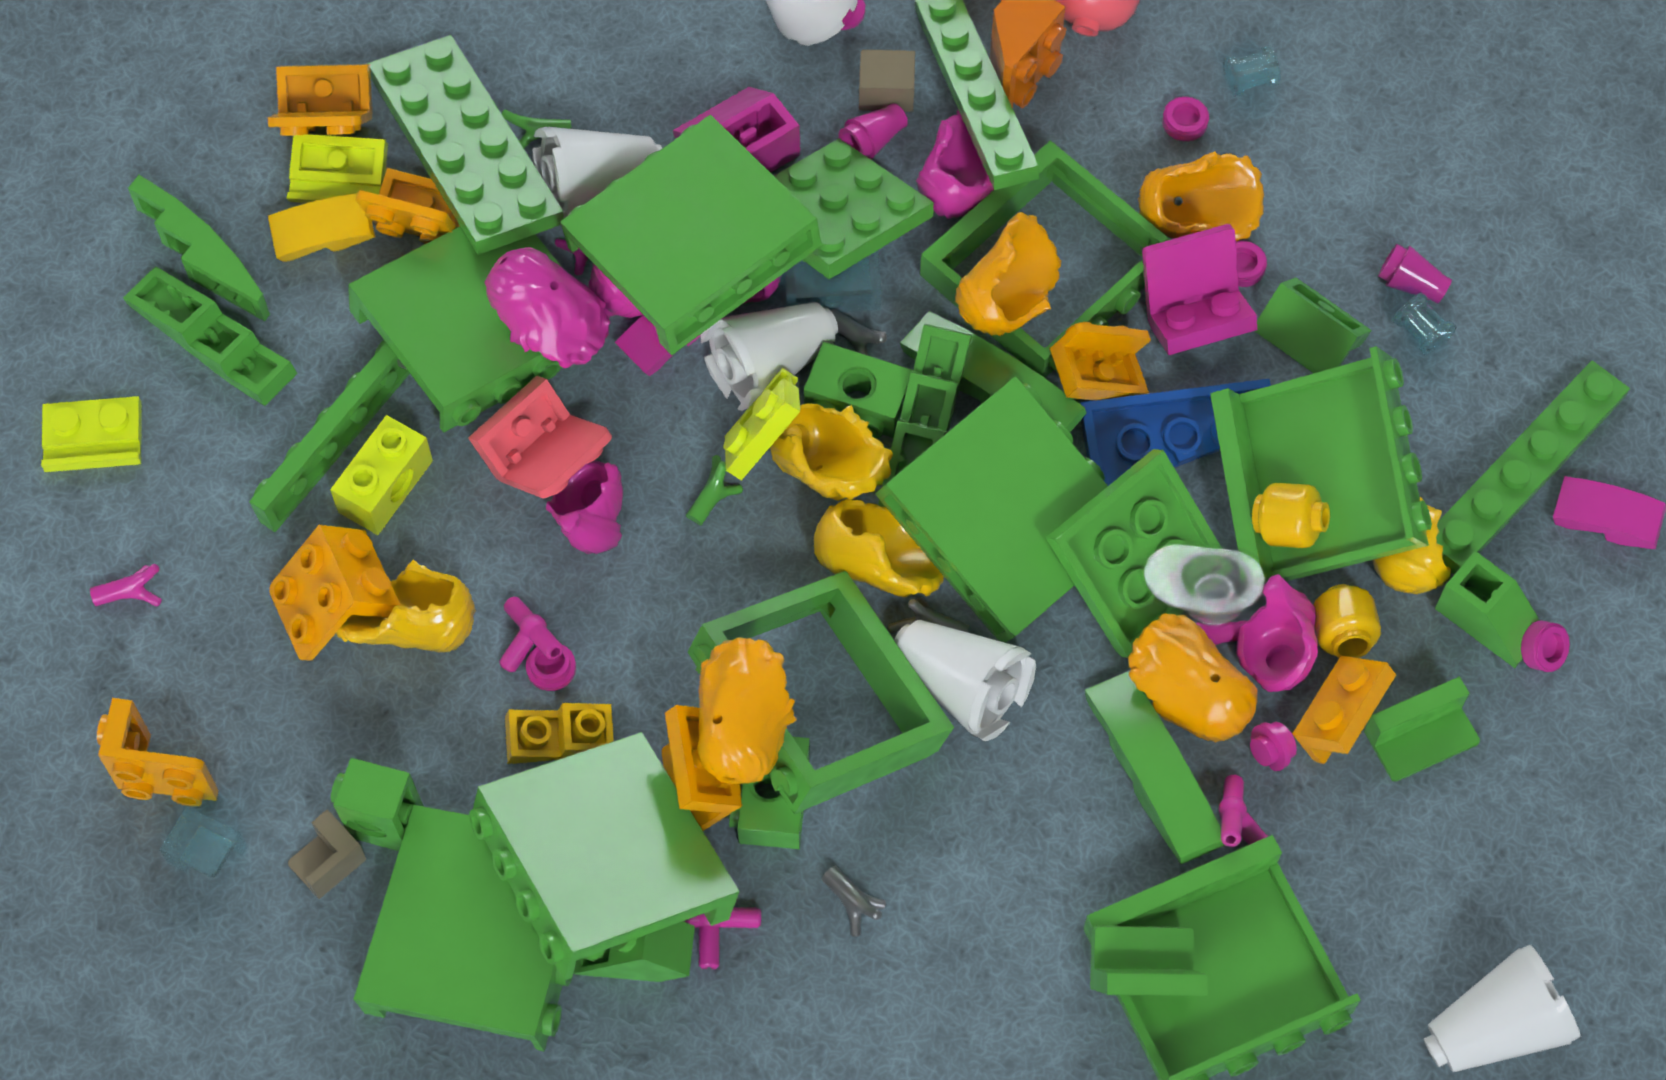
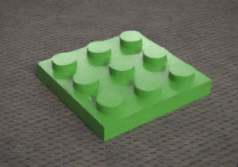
(855, 205)
(1114, 536)

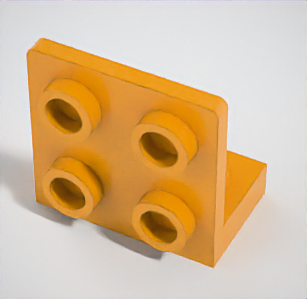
(696, 787)

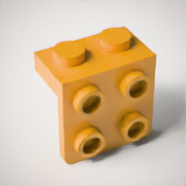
(322, 97)
(408, 206)
(326, 584)
(141, 773)

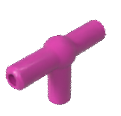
(531, 631)
(1234, 815)
(710, 935)

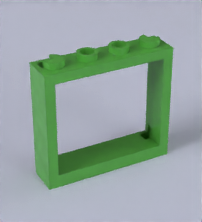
(1004, 203)
(880, 662)

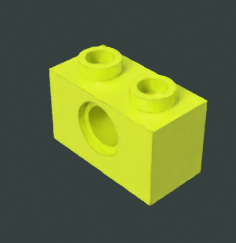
(381, 475)

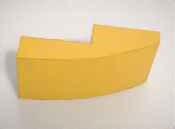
(317, 225)
(556, 733)

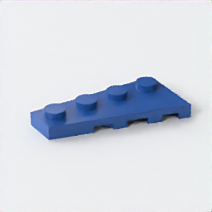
(1176, 421)

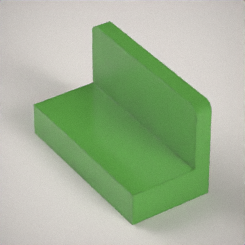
(1309, 327)
(1422, 730)
(1145, 961)

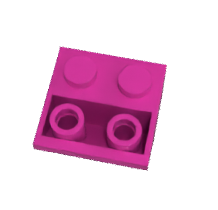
(758, 124)

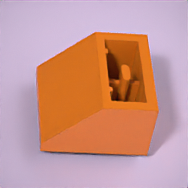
(1026, 45)

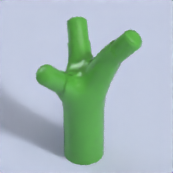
(530, 125)
(712, 492)

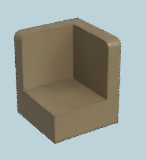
(886, 79)
(328, 856)

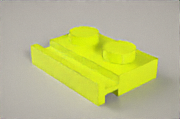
(335, 166)
(761, 424)
(91, 434)

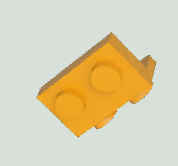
(1100, 361)
(1343, 706)

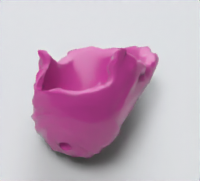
(953, 171)
(547, 307)

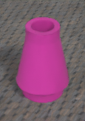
(873, 130)
(1413, 274)

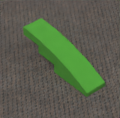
(204, 253)
(210, 336)
(991, 368)
(929, 395)
(1156, 768)

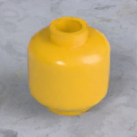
(1290, 515)
(1346, 621)

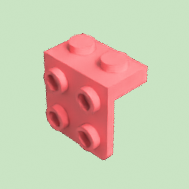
(537, 441)

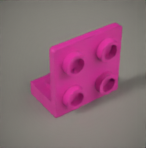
(1195, 290)

